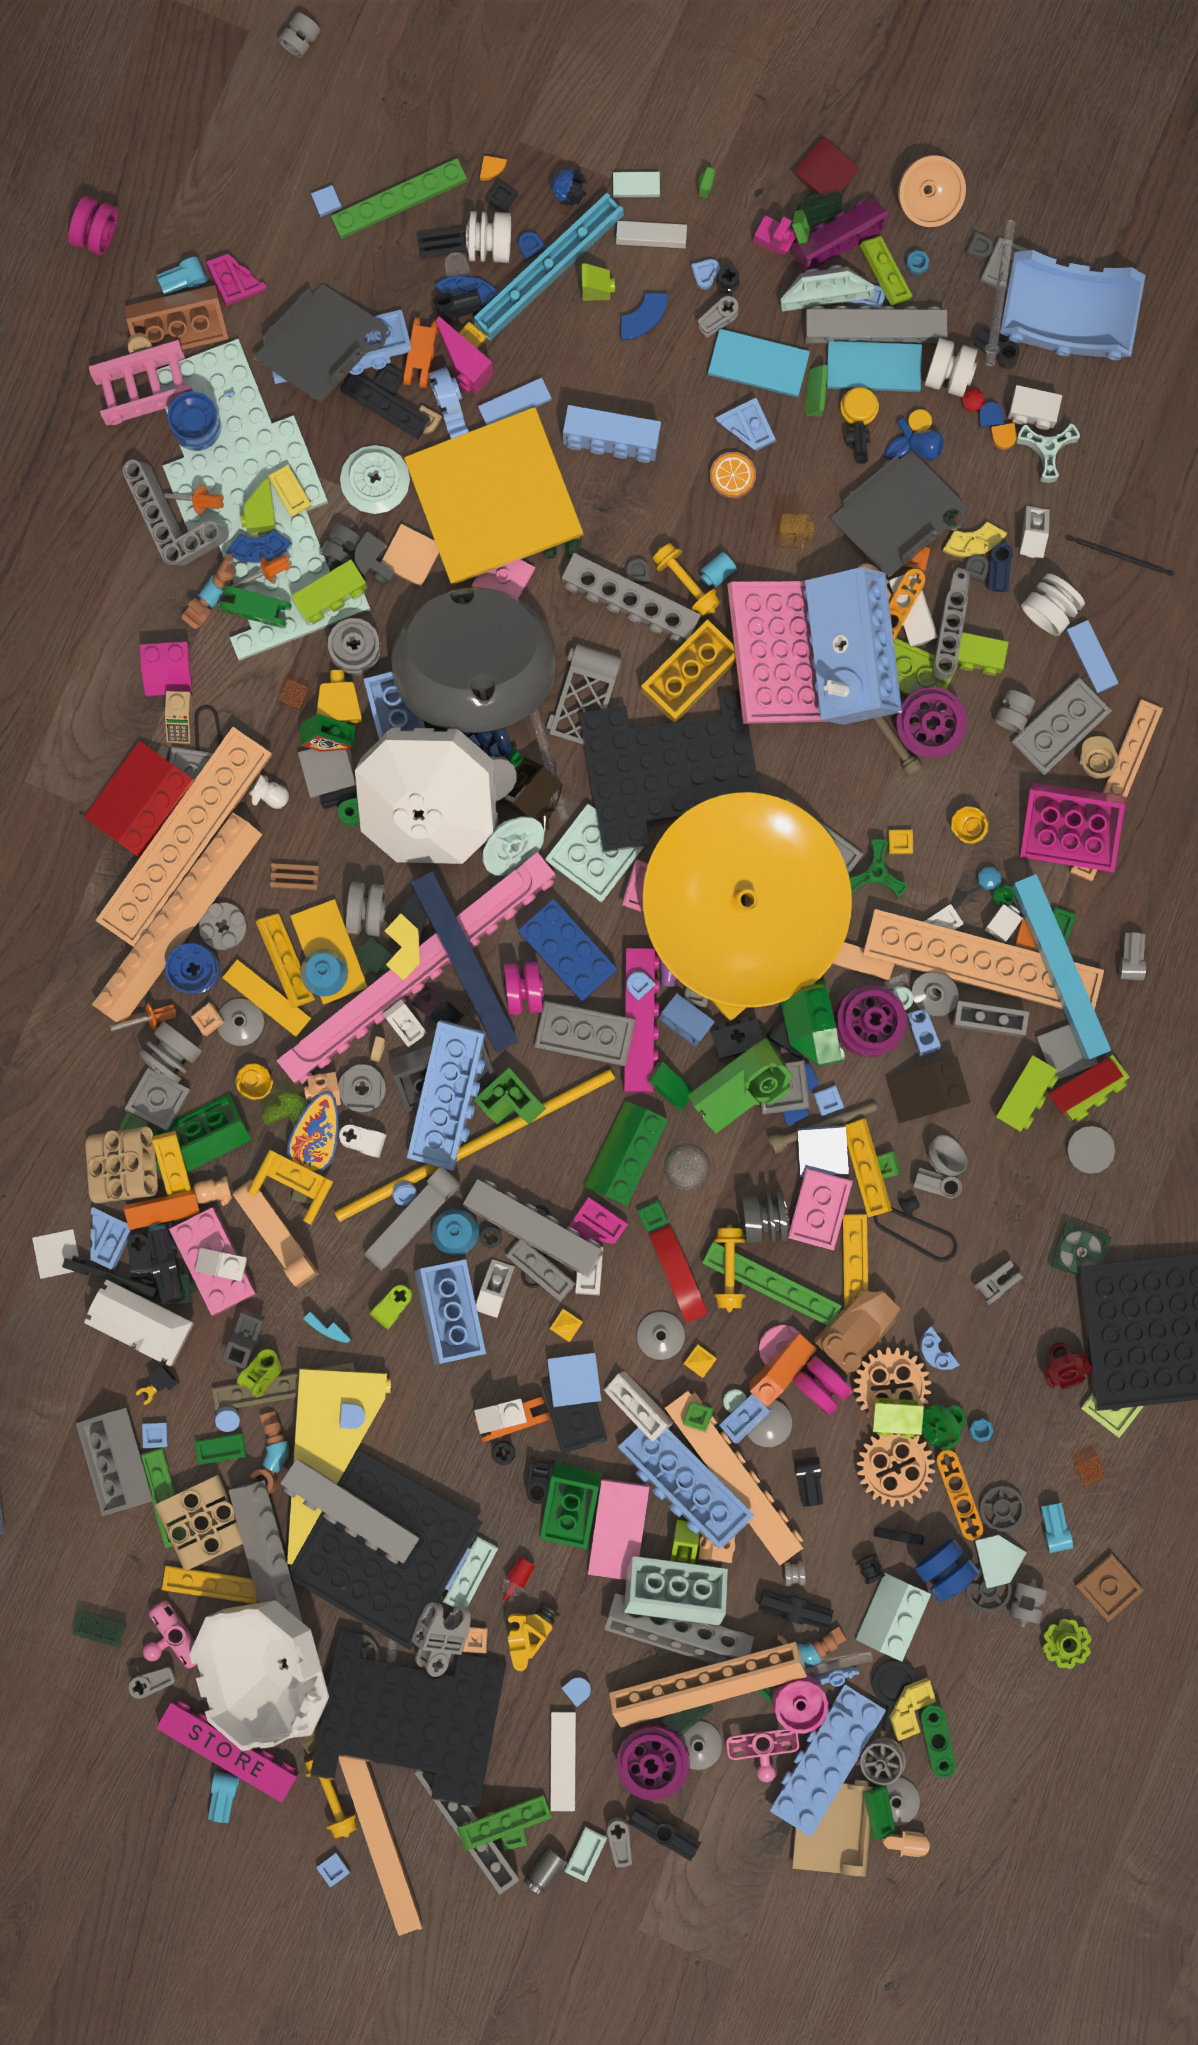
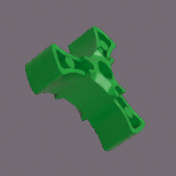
(878, 873)

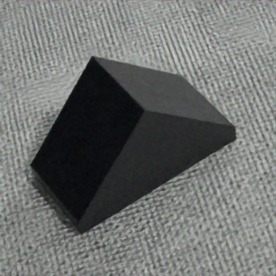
(436, 1007)

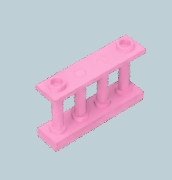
(135, 363)

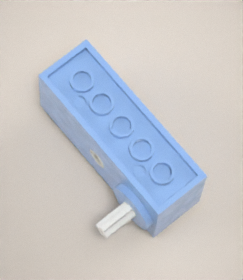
(852, 646)

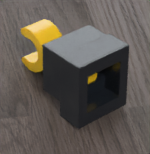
(159, 1380)

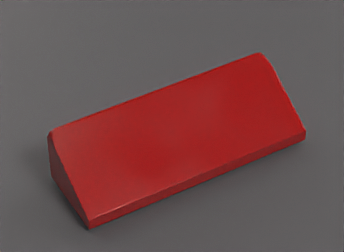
(1085, 1085)

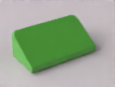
(816, 391)

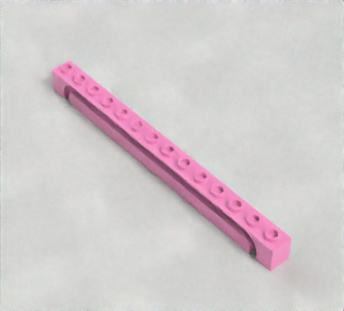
(370, 1005)

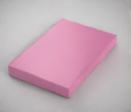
(819, 1209)

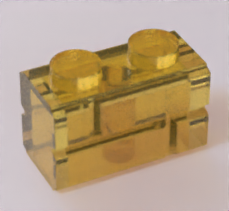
(795, 530)

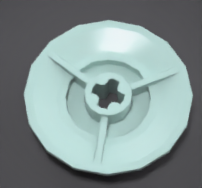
(381, 494)
(512, 845)

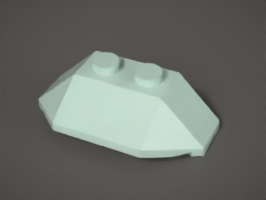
(826, 288)

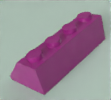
(840, 235)

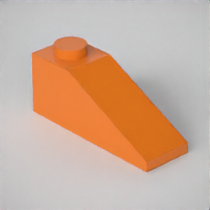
(781, 1369)

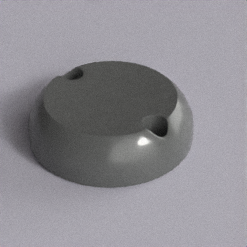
(473, 660)

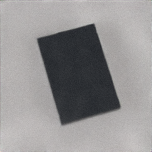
(575, 1424)

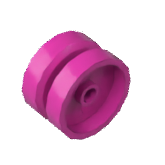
(93, 225)
(525, 987)
(824, 1383)
(811, 1705)

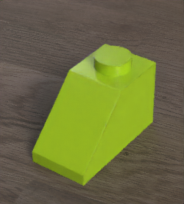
(596, 283)
(259, 510)
(684, 1544)

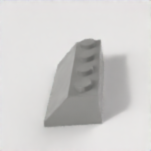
(114, 1462)

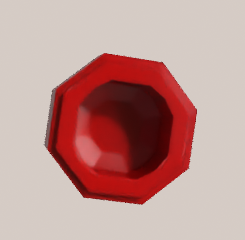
(972, 400)

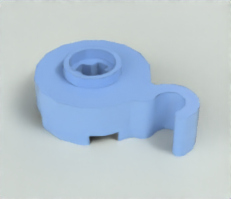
(448, 397)

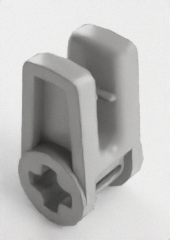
(716, 317)
(990, 1287)
(154, 1680)
(620, 1843)

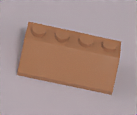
(189, 317)

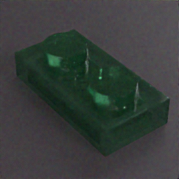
(99, 1628)
(684, 1720)

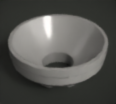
(950, 1153)

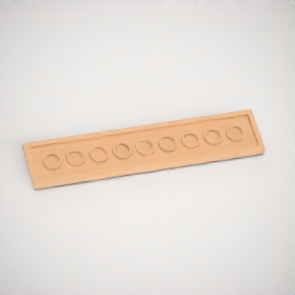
(184, 836)
(968, 958)

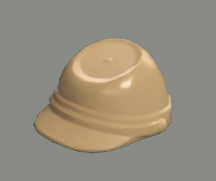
(1098, 757)

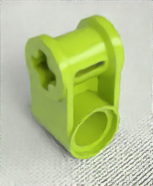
(389, 1308)
(257, 1376)

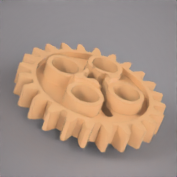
(889, 1364)
(904, 1488)

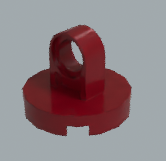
(1066, 1370)

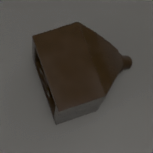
(534, 792)

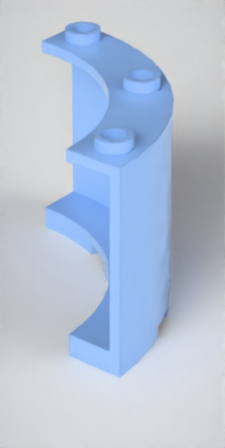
(1072, 307)

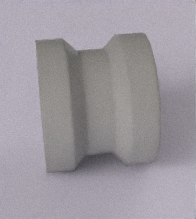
(794, 1573)

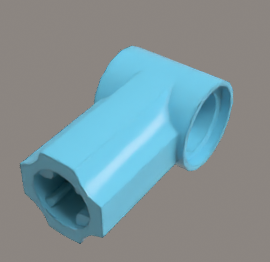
(187, 274)
(1057, 1533)
(224, 1790)

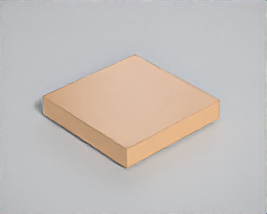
(411, 555)

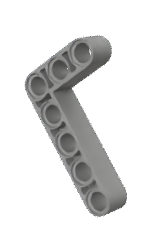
(166, 519)
(413, 1218)

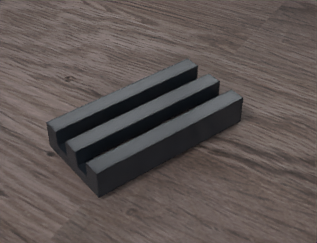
(438, 235)

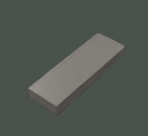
(540, 1270)

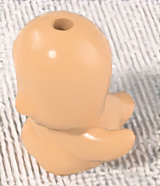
(211, 1190)

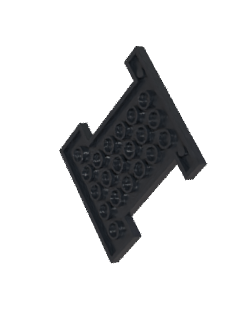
(663, 767)
(411, 1719)

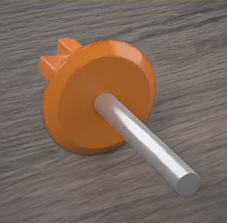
(201, 499)
(269, 570)
(152, 1016)

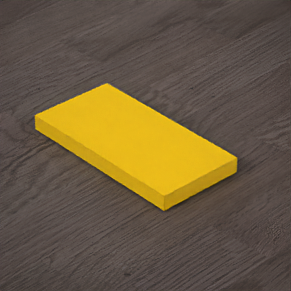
(324, 929)

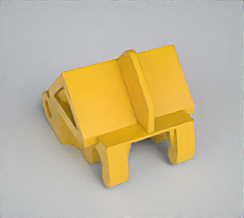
(527, 1638)

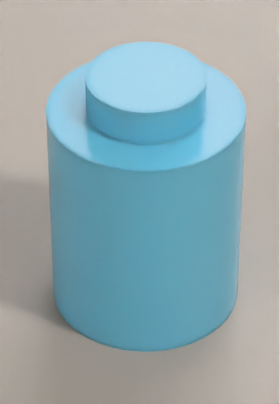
(717, 570)

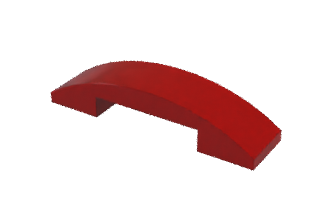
(678, 1274)

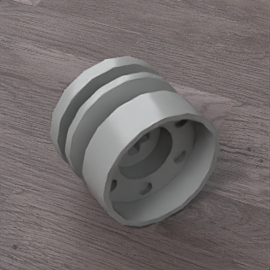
(170, 1052)

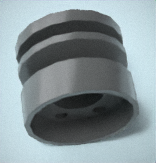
(764, 1217)

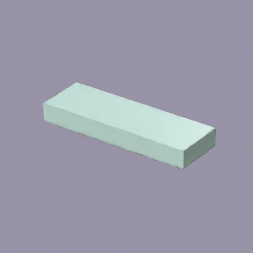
(471, 1573)

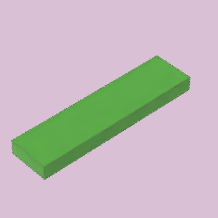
(161, 1488)
(504, 1822)

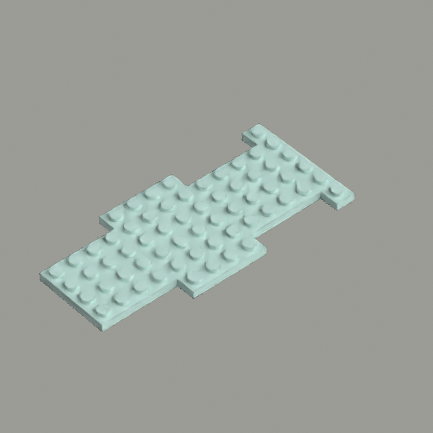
(235, 468)

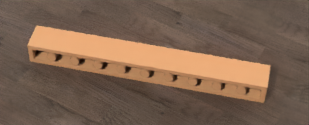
(177, 918)

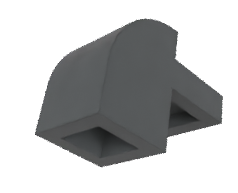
(367, 558)
(244, 1339)

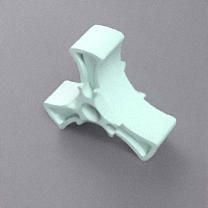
(1047, 448)

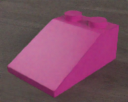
(468, 363)

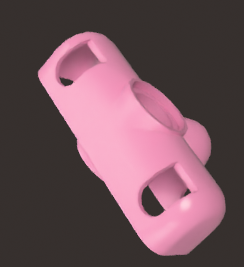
(152, 1651)
(766, 1771)

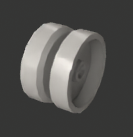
(350, 633)
(368, 909)

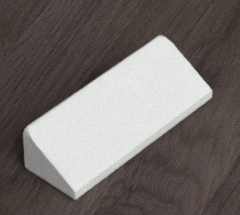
(651, 234)
(919, 623)
(638, 1406)

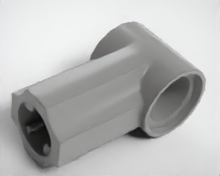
(1132, 964)
(934, 1183)

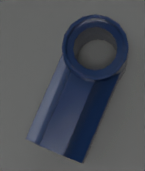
(999, 570)

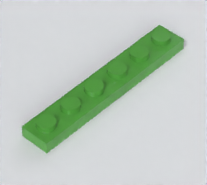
(399, 198)
(774, 1285)

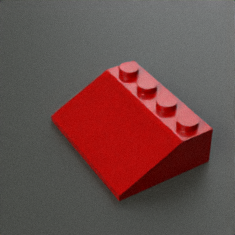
(139, 799)

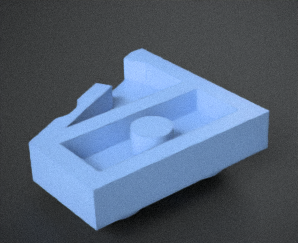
(748, 425)
(108, 1238)

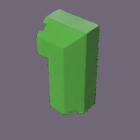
(745, 1082)

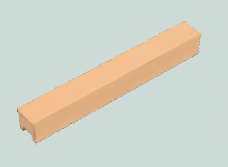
(381, 1845)

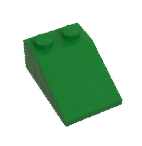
(571, 1506)

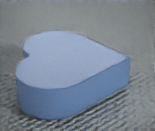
(705, 272)

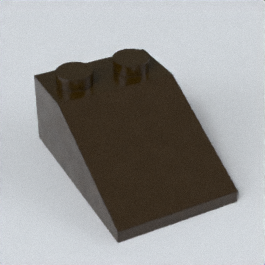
(928, 1090)

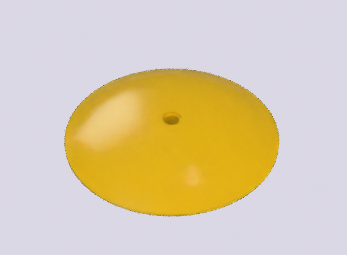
(794, 891)

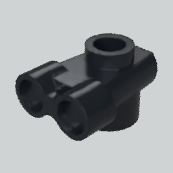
(858, 438)

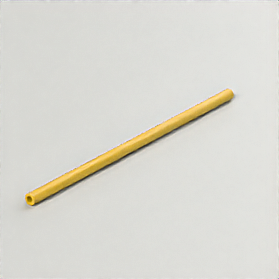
(476, 1144)

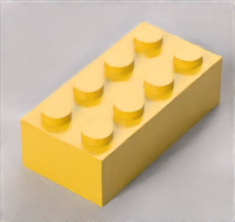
(690, 671)

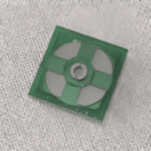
(1079, 1248)

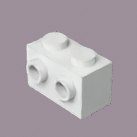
(1034, 407)

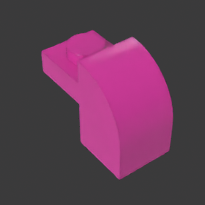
(774, 235)

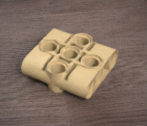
(121, 1165)
(175, 1507)

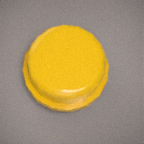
(859, 406)

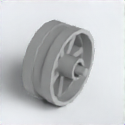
(883, 1761)

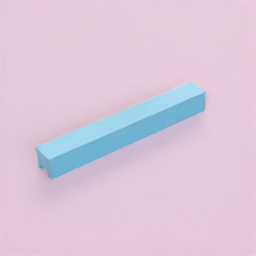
(548, 267)
(1060, 967)

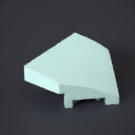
(998, 1560)

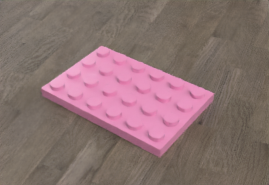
(773, 652)

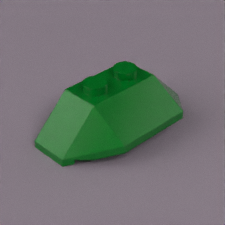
(812, 1024)

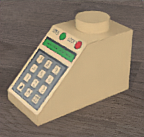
(178, 717)

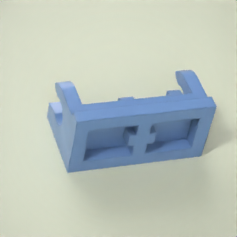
(686, 1020)

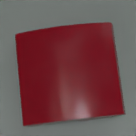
(825, 169)

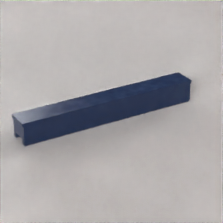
(464, 961)

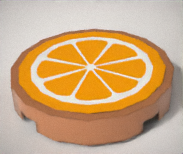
(732, 475)

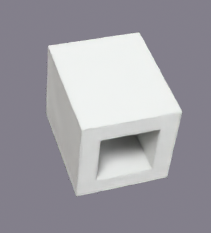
(1004, 923)

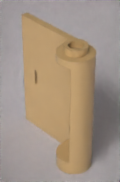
(841, 1837)

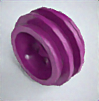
(911, 708)
(860, 1043)
(670, 1743)

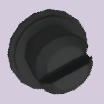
(909, 1205)

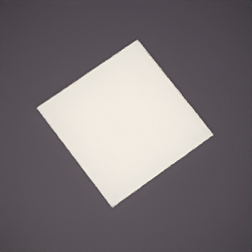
(52, 1251)

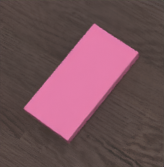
(618, 1527)

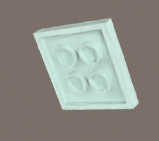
(582, 861)

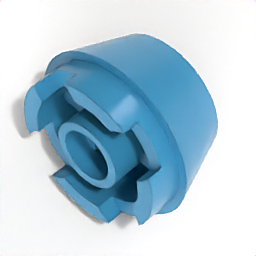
(324, 972)
(455, 1232)

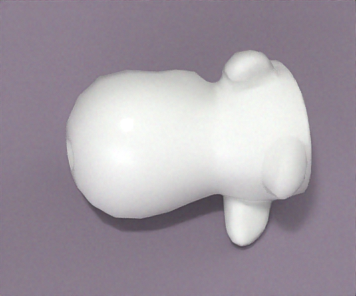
(271, 793)

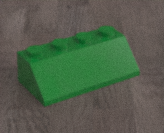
(208, 1132)
(626, 1153)

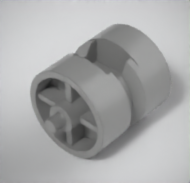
(1028, 1603)

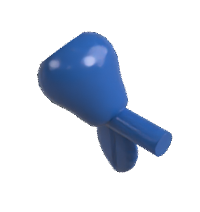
(926, 443)

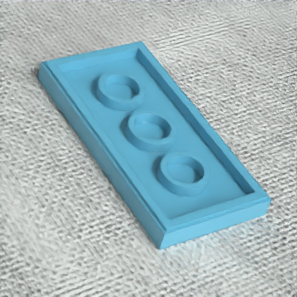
(758, 363)
(874, 366)

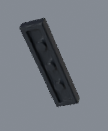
(385, 405)

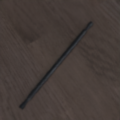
(1119, 555)

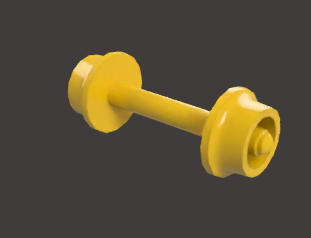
(667, 557)
(729, 1236)
(343, 1825)

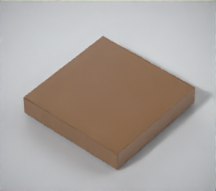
(1109, 1587)

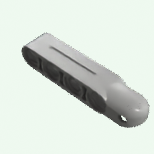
(957, 589)

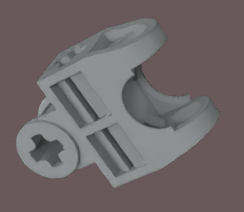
(440, 1637)

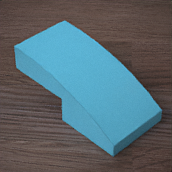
(332, 1331)

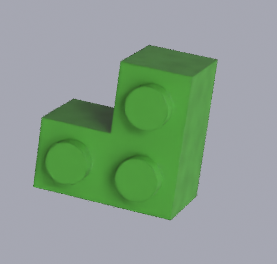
(509, 1094)

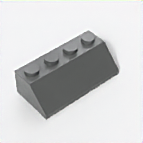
(411, 1070)

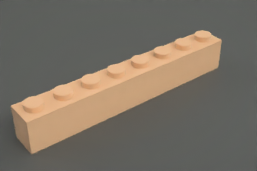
(729, 1469)
(708, 1684)

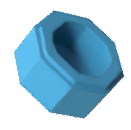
(917, 262)
(989, 878)
(981, 1430)

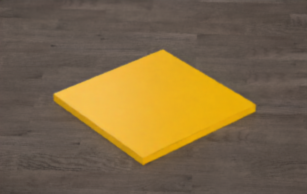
(493, 496)

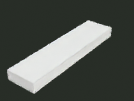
(563, 1761)

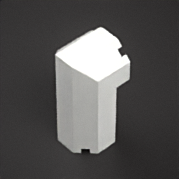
(140, 1322)

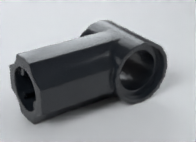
(451, 307)
(1004, 346)
(809, 1474)

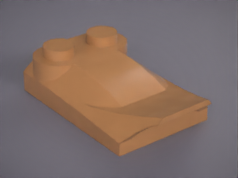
(857, 1329)

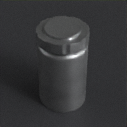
(545, 1871)

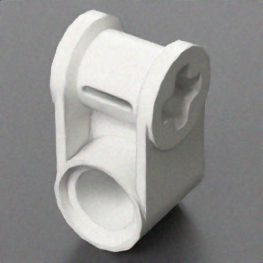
(367, 1140)

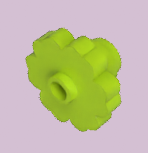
(1075, 1652)

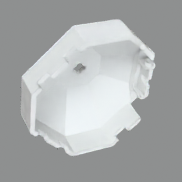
(433, 774)
(244, 1678)

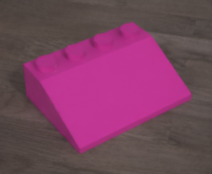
(1073, 826)

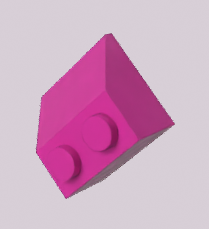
(166, 668)

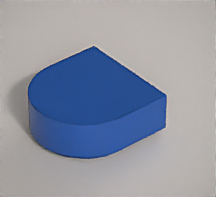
(530, 245)
(991, 415)

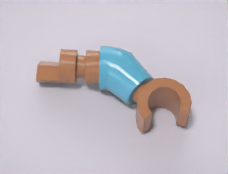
(210, 595)
(276, 1453)
(817, 1650)

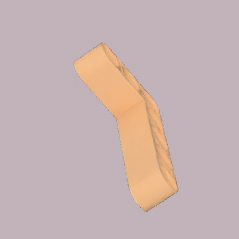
(276, 1234)

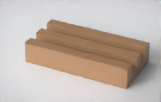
(273, 884)

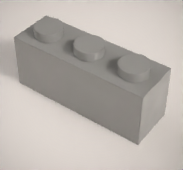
(990, 1019)

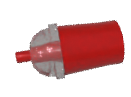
(517, 1578)

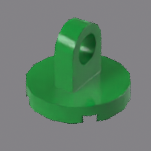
(941, 1426)

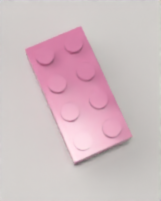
(209, 1233)

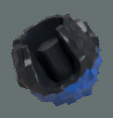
(568, 186)

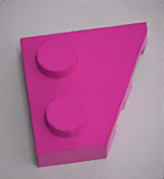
(233, 280)
(598, 1223)

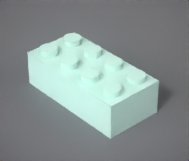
(676, 1590)

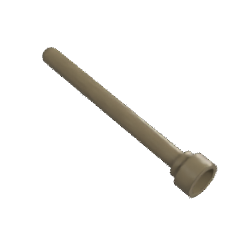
(910, 764)
(779, 1142)

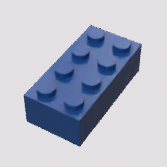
(567, 951)

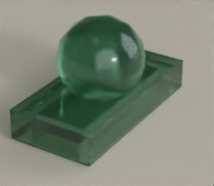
(821, 208)

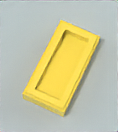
(289, 491)

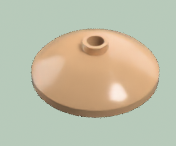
(945, 191)

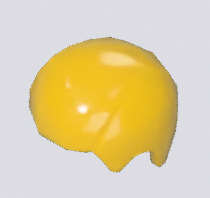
(970, 824)
(253, 1081)

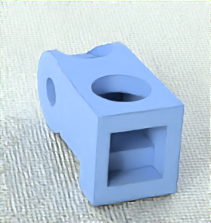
(923, 1032)

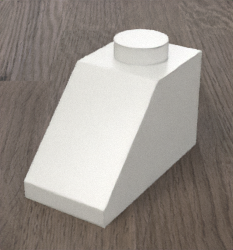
(1034, 532)
(494, 1288)

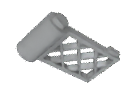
(590, 664)

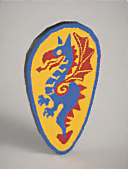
(315, 1134)

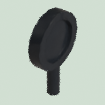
(889, 1683)

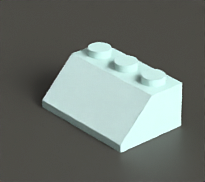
(893, 1617)

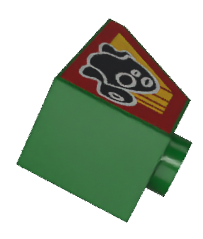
(327, 734)

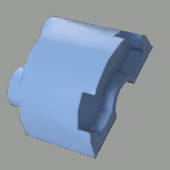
(931, 1353)

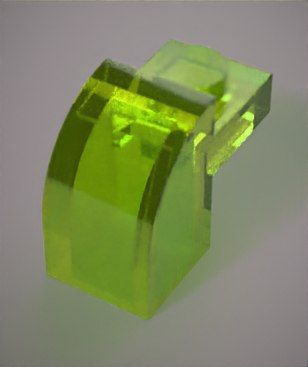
(292, 1105)

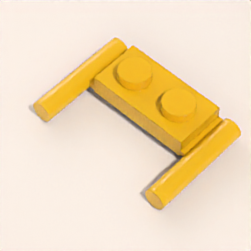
(295, 1177)

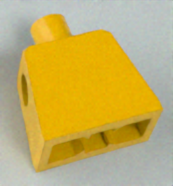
(339, 699)

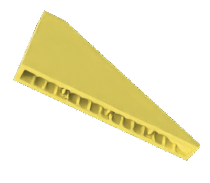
(319, 1435)

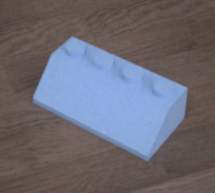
(450, 1312)

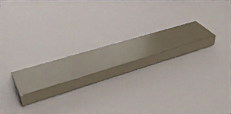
(281, 1388)

